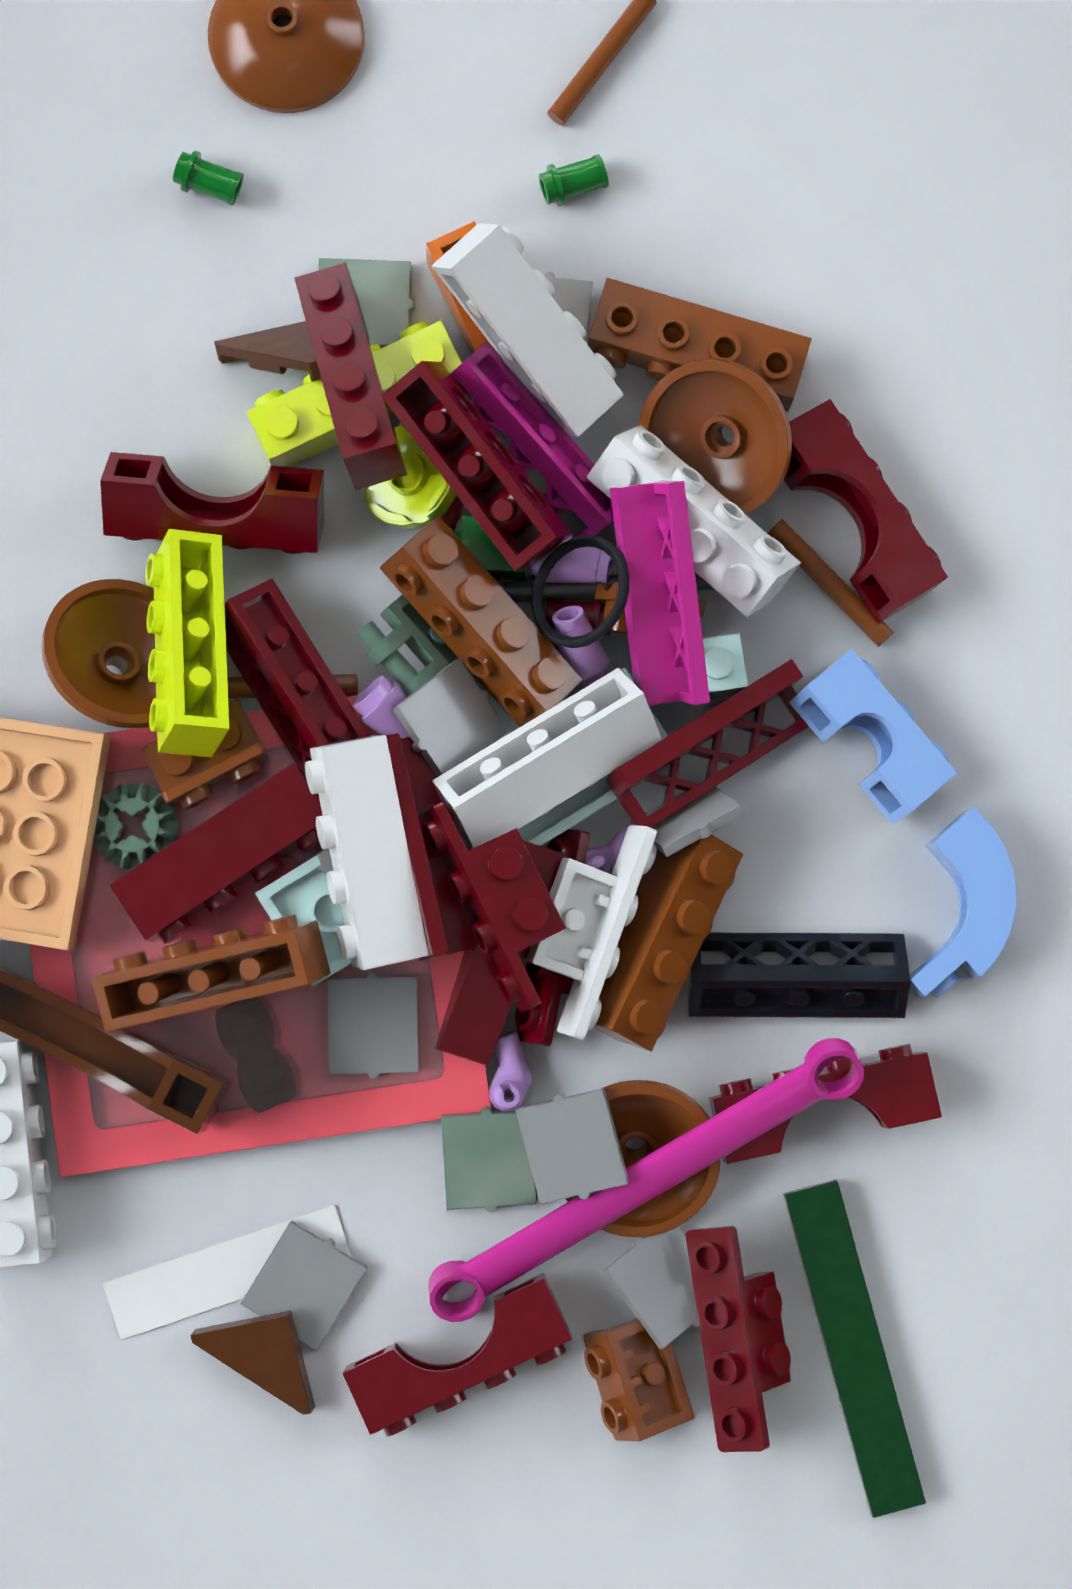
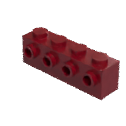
(220, 855)

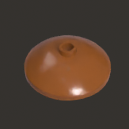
(287, 65)
(689, 415)
(99, 628)
(657, 1116)

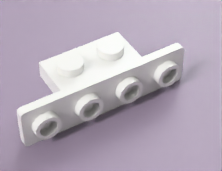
(594, 913)

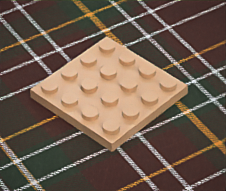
(47, 828)

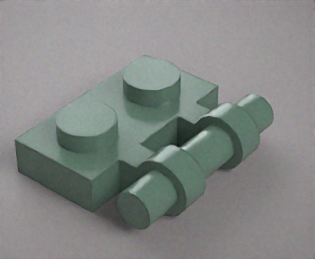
(417, 634)

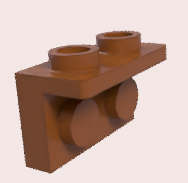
(189, 778)
(636, 1382)

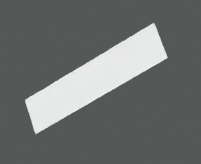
(206, 1276)

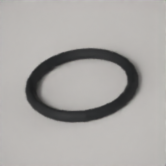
(616, 612)

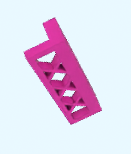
(536, 436)
(662, 595)

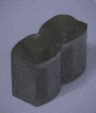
(264, 1067)

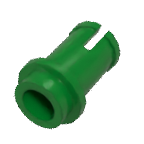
(207, 178)
(572, 179)

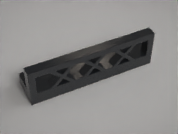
(800, 984)

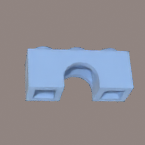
(907, 761)

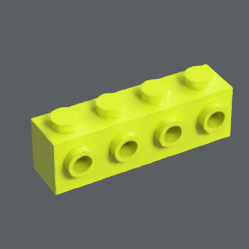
(300, 422)
(189, 644)

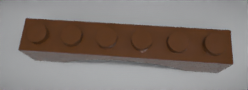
(116, 1057)

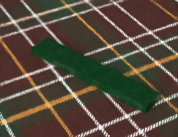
(854, 1348)

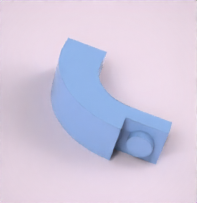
(987, 898)

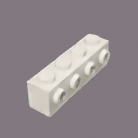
(528, 327)
(726, 544)
(548, 759)
(367, 852)
(25, 1178)

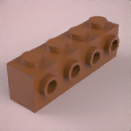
(668, 332)
(480, 623)
(663, 939)
(210, 976)

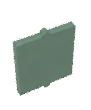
(382, 295)
(485, 1161)

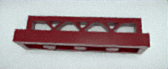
(287, 673)
(709, 726)
(443, 917)

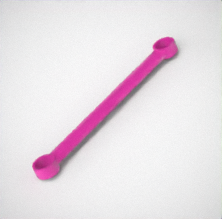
(647, 1179)

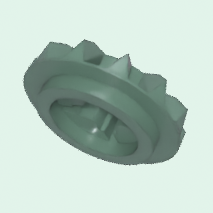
(133, 799)

